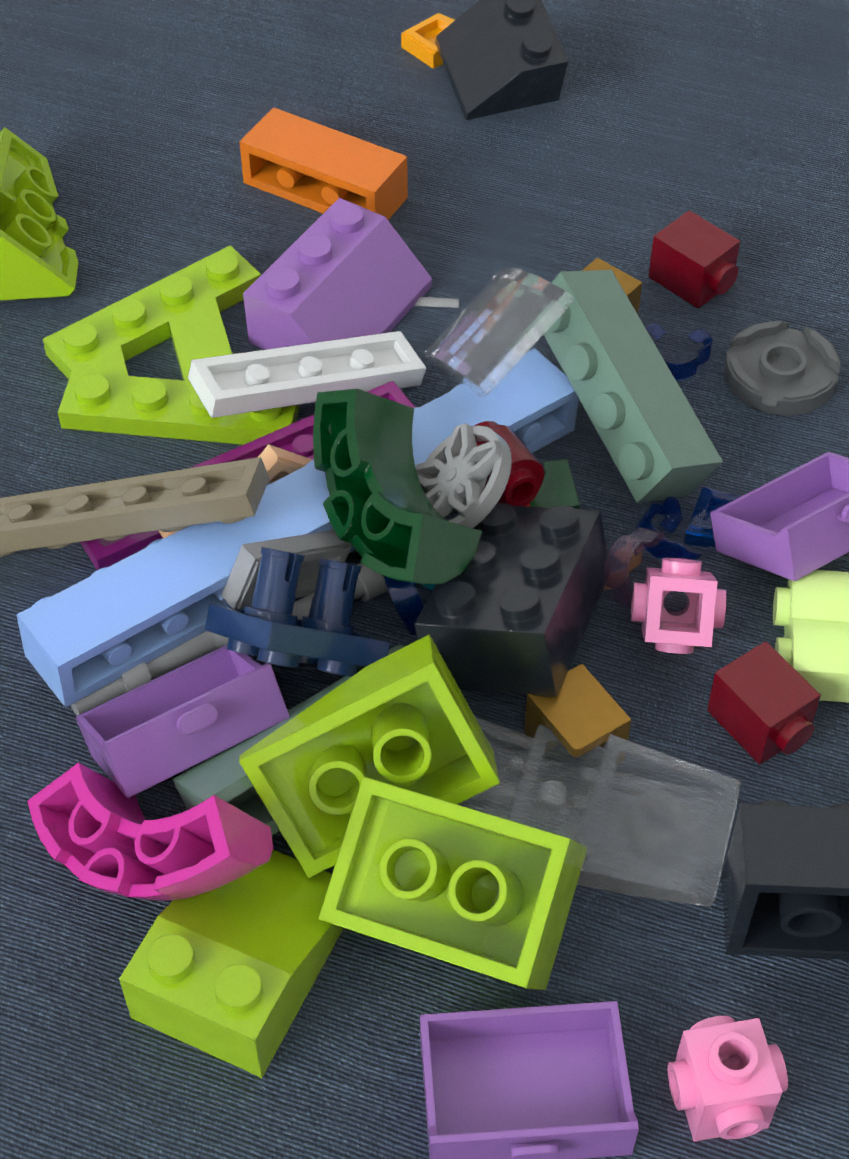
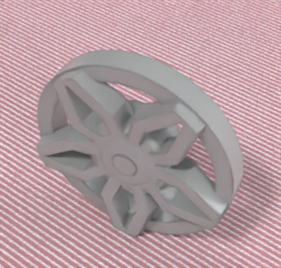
(465, 473)

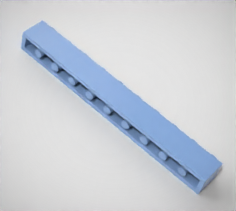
(165, 591)

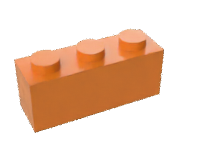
(321, 165)

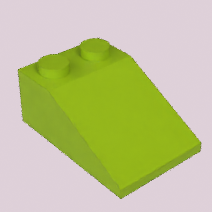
(386, 723)
(454, 883)
(234, 963)

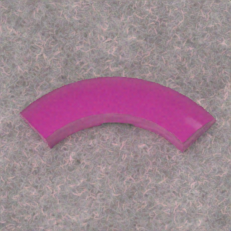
(116, 850)

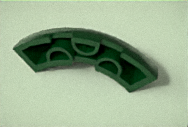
(376, 492)

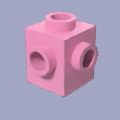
(683, 629)
(727, 1078)

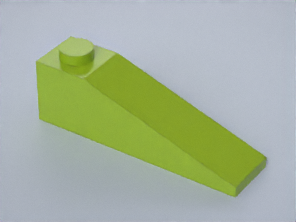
(31, 234)

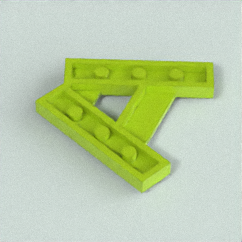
(176, 307)

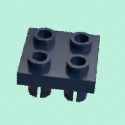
(280, 638)

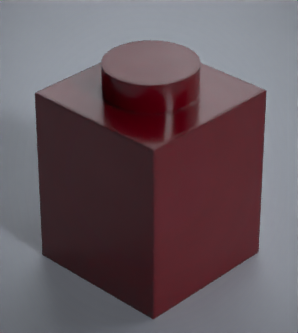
(694, 259)
(764, 703)

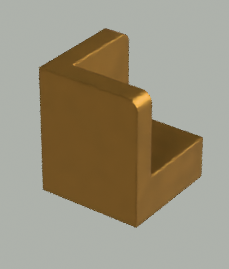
(579, 715)

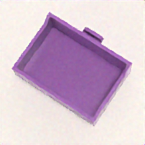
(790, 521)
(182, 718)
(527, 1083)

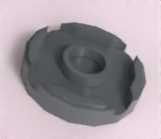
(781, 368)

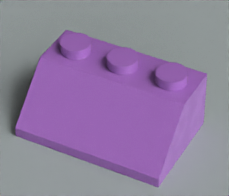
(336, 282)

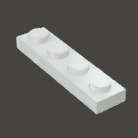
(298, 372)

